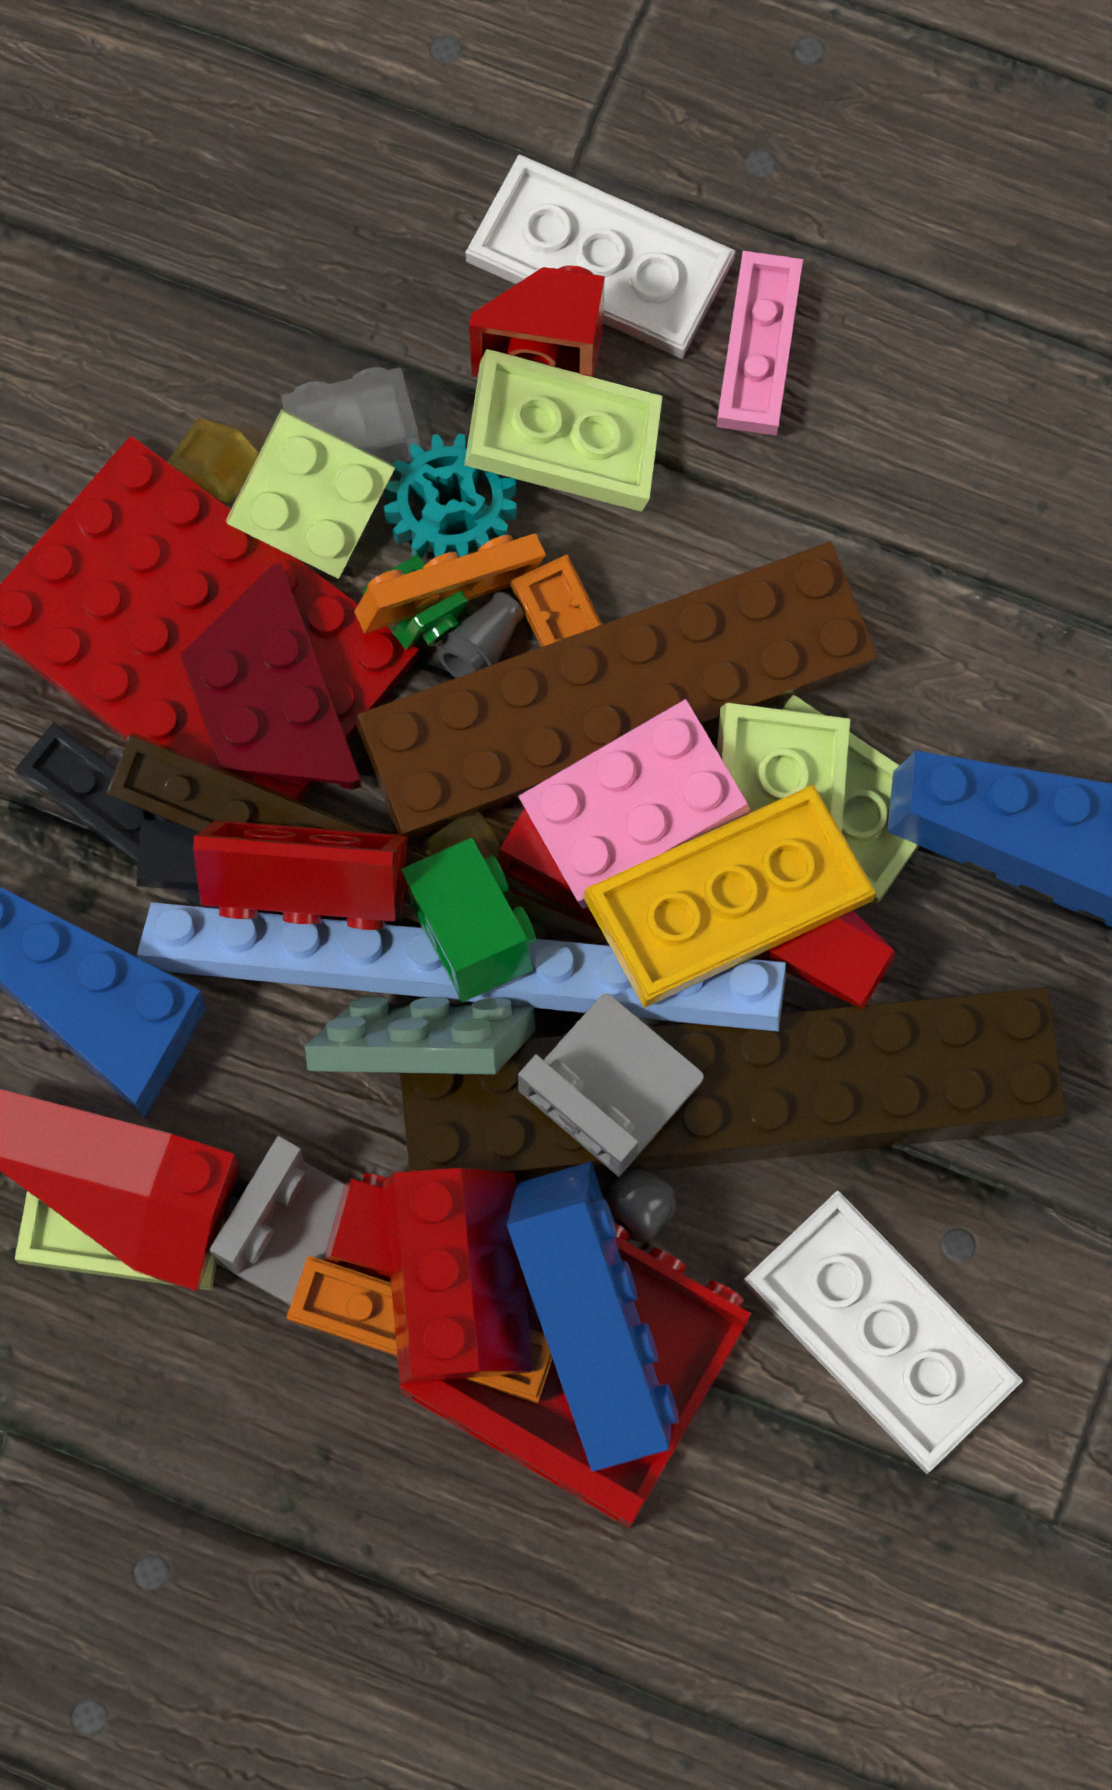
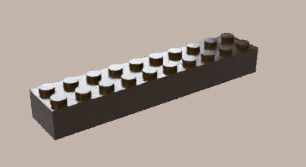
(797, 1091)

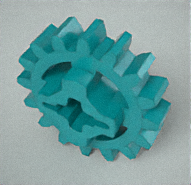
(442, 476)

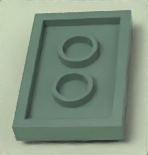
(421, 1037)

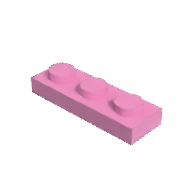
(759, 343)

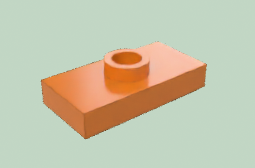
(555, 601)

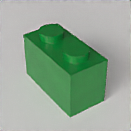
(468, 918)

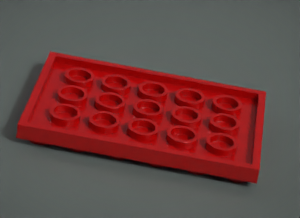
(139, 577)

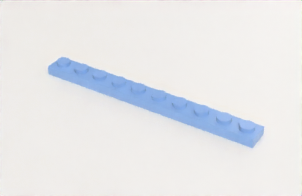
(404, 963)

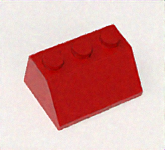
(301, 873)
(455, 1275)

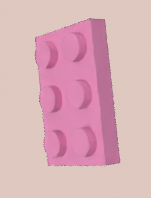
(634, 799)

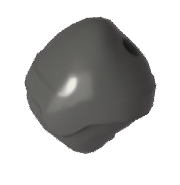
(641, 1203)

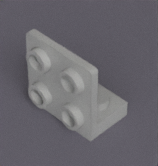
(610, 1083)
(279, 1222)

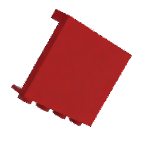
(693, 1338)

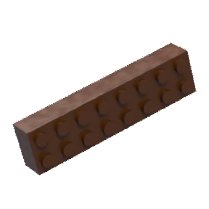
(535, 714)

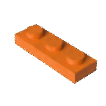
(402, 597)

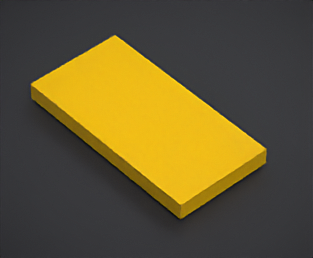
(728, 895)

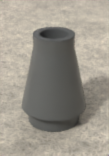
(481, 636)

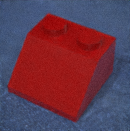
(544, 319)

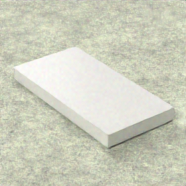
(653, 269)
(882, 1331)

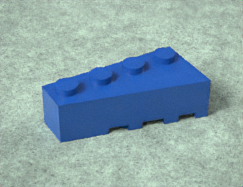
(1013, 822)
(97, 1000)
(590, 1316)

